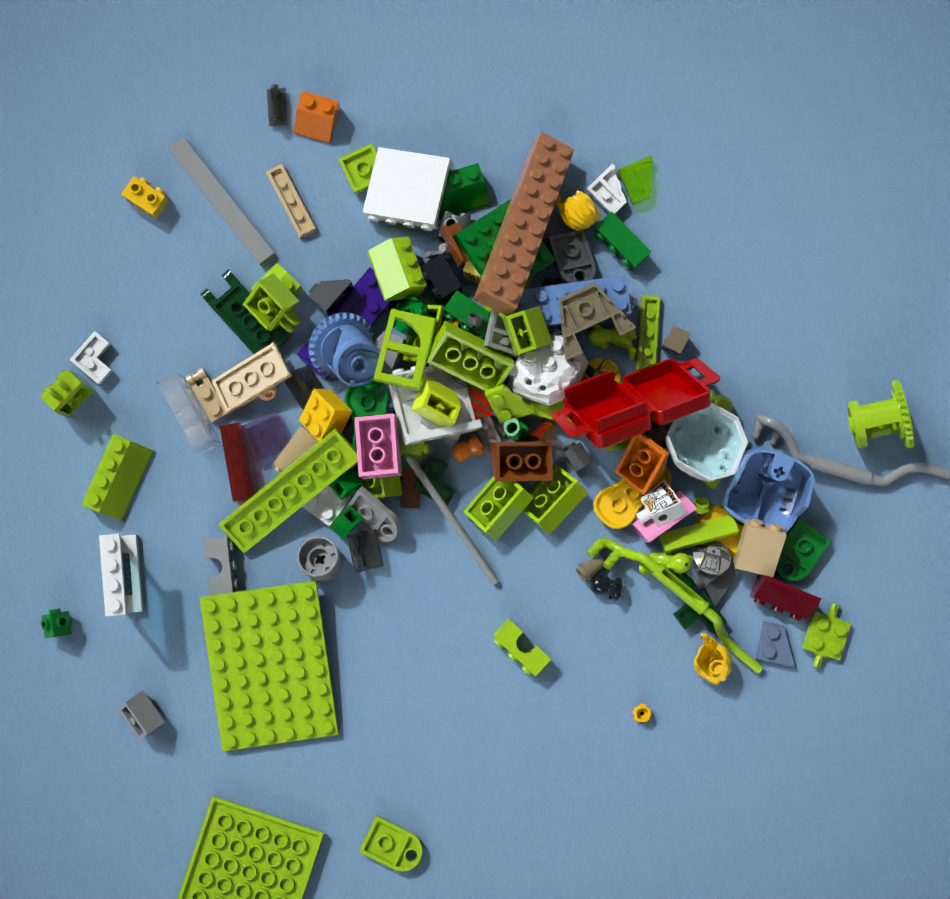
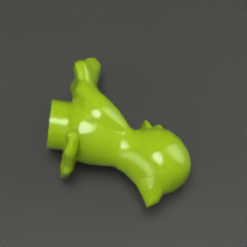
(601, 337)
(678, 563)

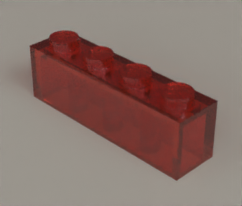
(237, 462)

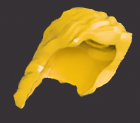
(578, 211)
(712, 660)

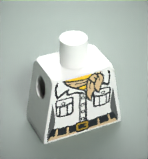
(661, 505)

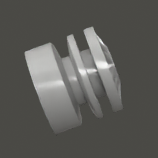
(312, 551)

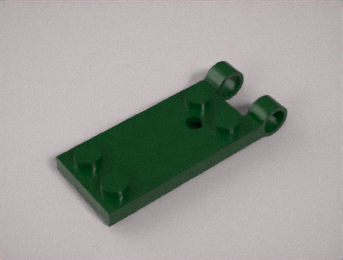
(242, 322)

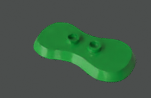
(366, 401)

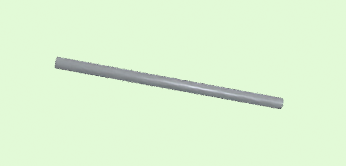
(452, 520)

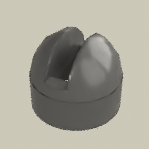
(474, 320)

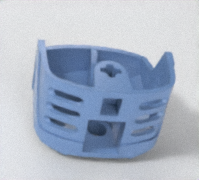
(762, 493)

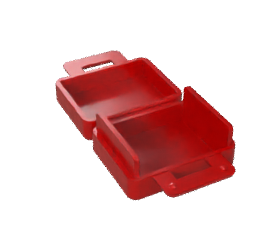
(616, 411)

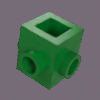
(56, 623)

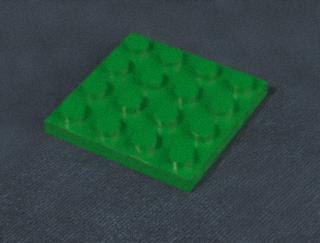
(480, 237)

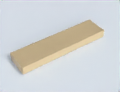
(291, 201)

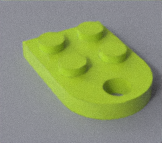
(389, 844)

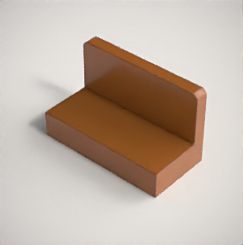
(447, 234)

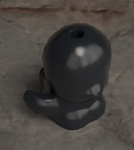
(604, 585)

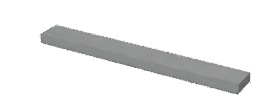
(221, 201)

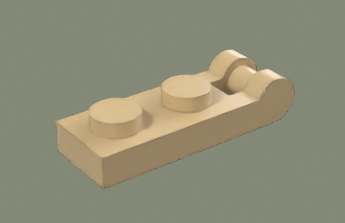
(207, 395)

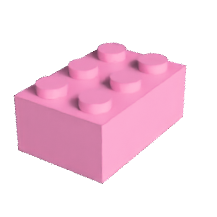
(378, 446)

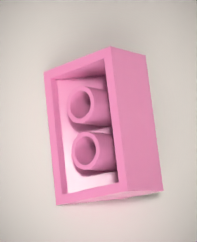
(649, 530)

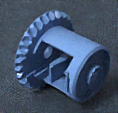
(344, 349)

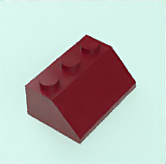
(784, 597)

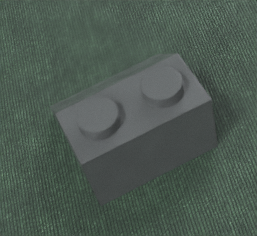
(329, 294)

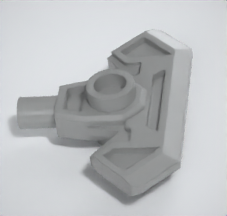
(443, 249)

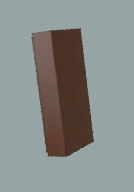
(410, 498)

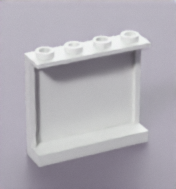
(407, 188)
(419, 429)

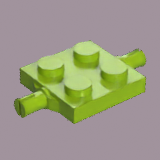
(826, 635)

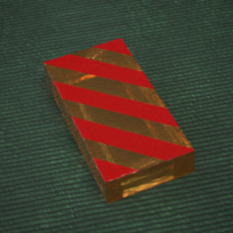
(479, 402)
(543, 431)

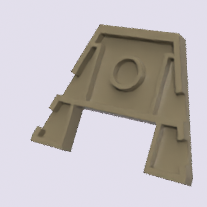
(585, 309)

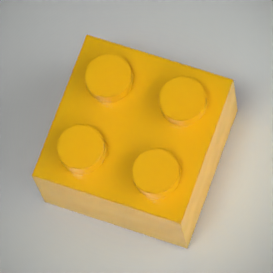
(324, 413)

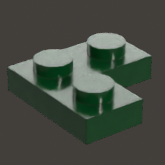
(434, 471)
(687, 616)

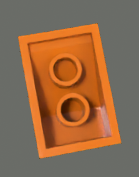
(642, 463)

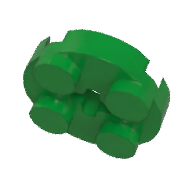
(412, 305)

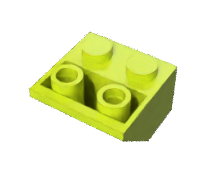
(436, 403)

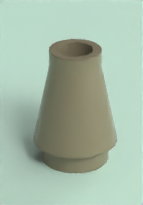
(589, 568)

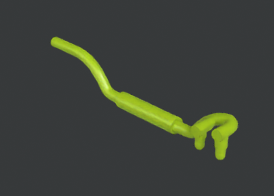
(679, 588)

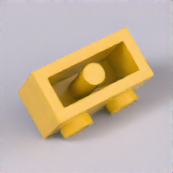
(145, 197)

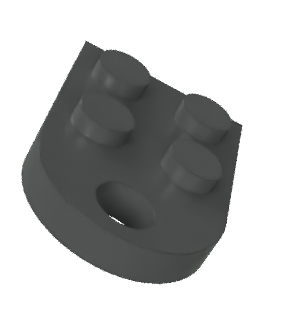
(572, 256)

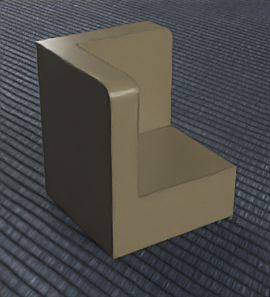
(676, 339)

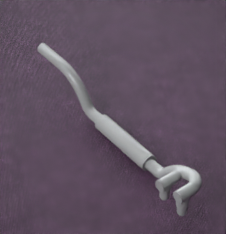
(836, 468)

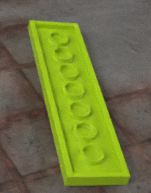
(289, 490)

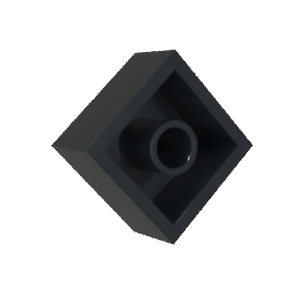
(441, 278)

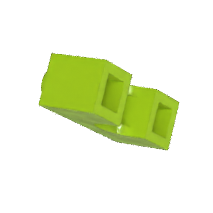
(532, 661)

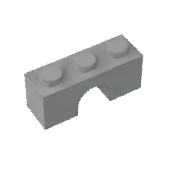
(222, 549)

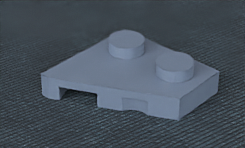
(774, 645)

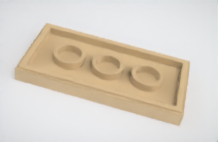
(251, 378)

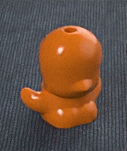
(465, 449)

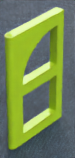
(424, 327)

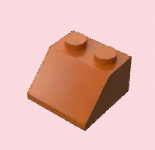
(316, 117)

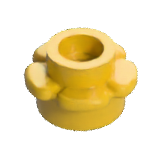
(642, 718)

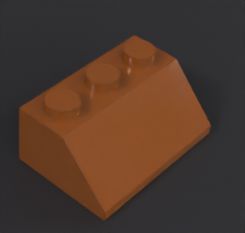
(522, 461)

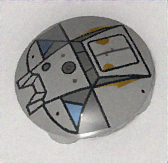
(711, 558)

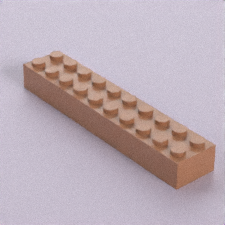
(524, 225)

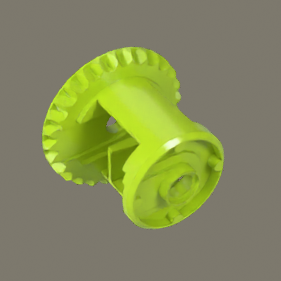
(881, 418)

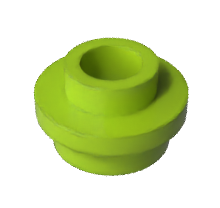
(702, 505)

